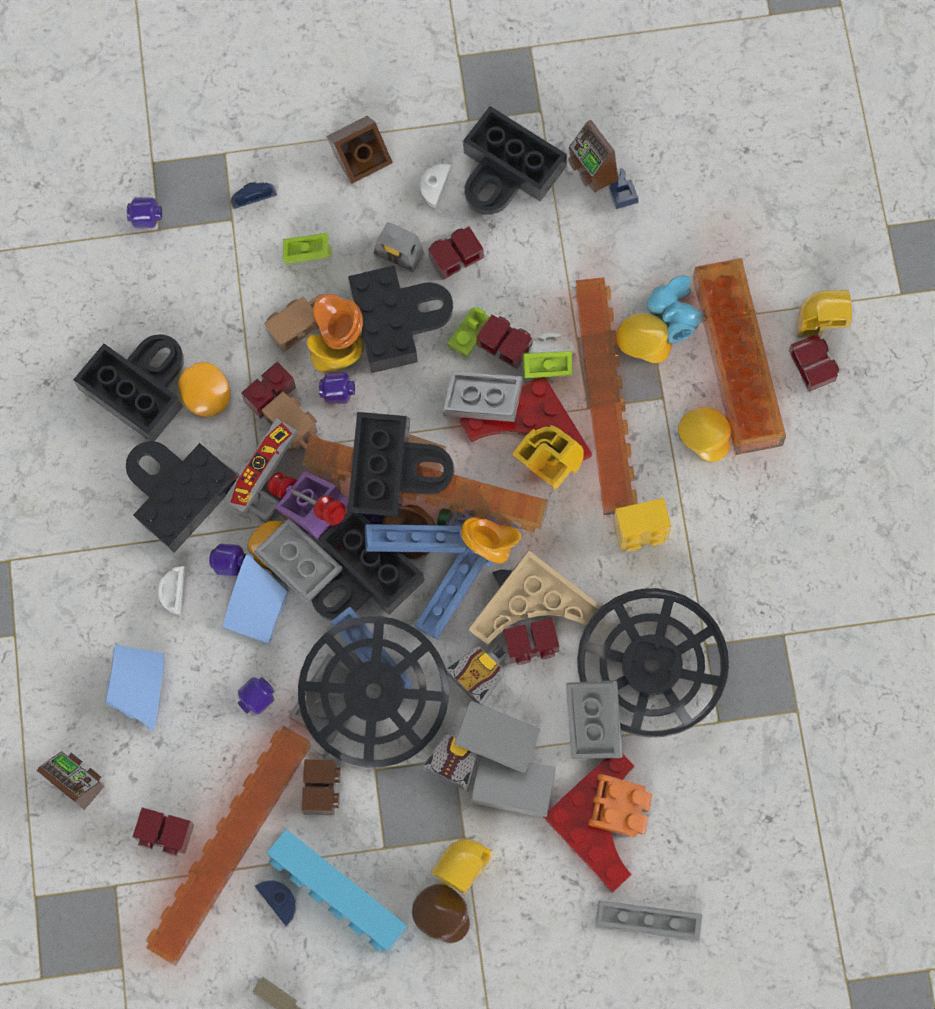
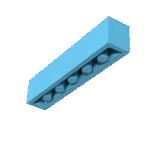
(337, 891)

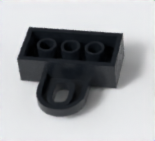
(510, 160)
(393, 315)
(133, 387)
(388, 465)
(180, 492)
(365, 574)

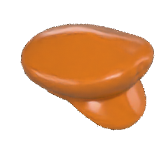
(338, 320)

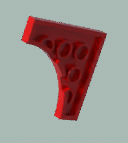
(536, 409)
(571, 820)

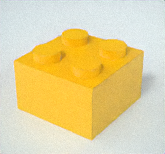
(642, 525)

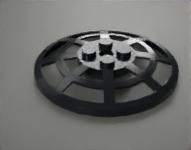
(664, 651)
(371, 709)

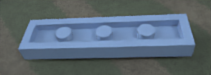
(414, 538)
(450, 593)
(362, 632)

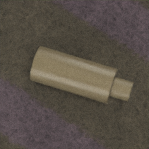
(274, 995)

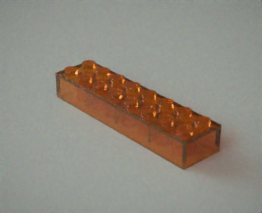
(739, 356)

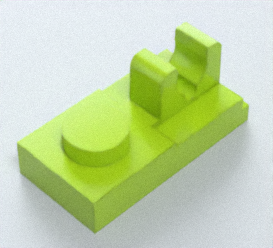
(306, 248)
(464, 337)
(547, 364)

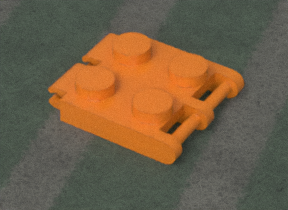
(621, 806)

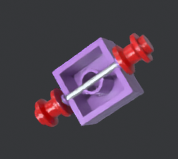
(308, 502)

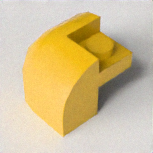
(823, 311)
(550, 454)
(462, 864)

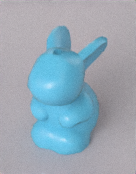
(680, 317)

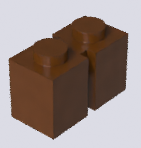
(320, 774)

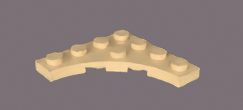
(531, 592)

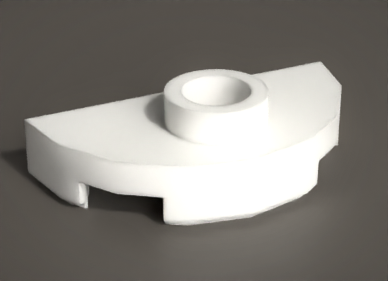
(433, 183)
(552, 342)
(171, 590)

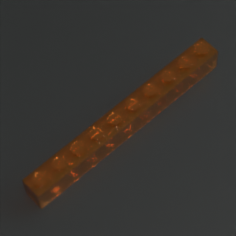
(604, 396)
(460, 494)
(228, 846)

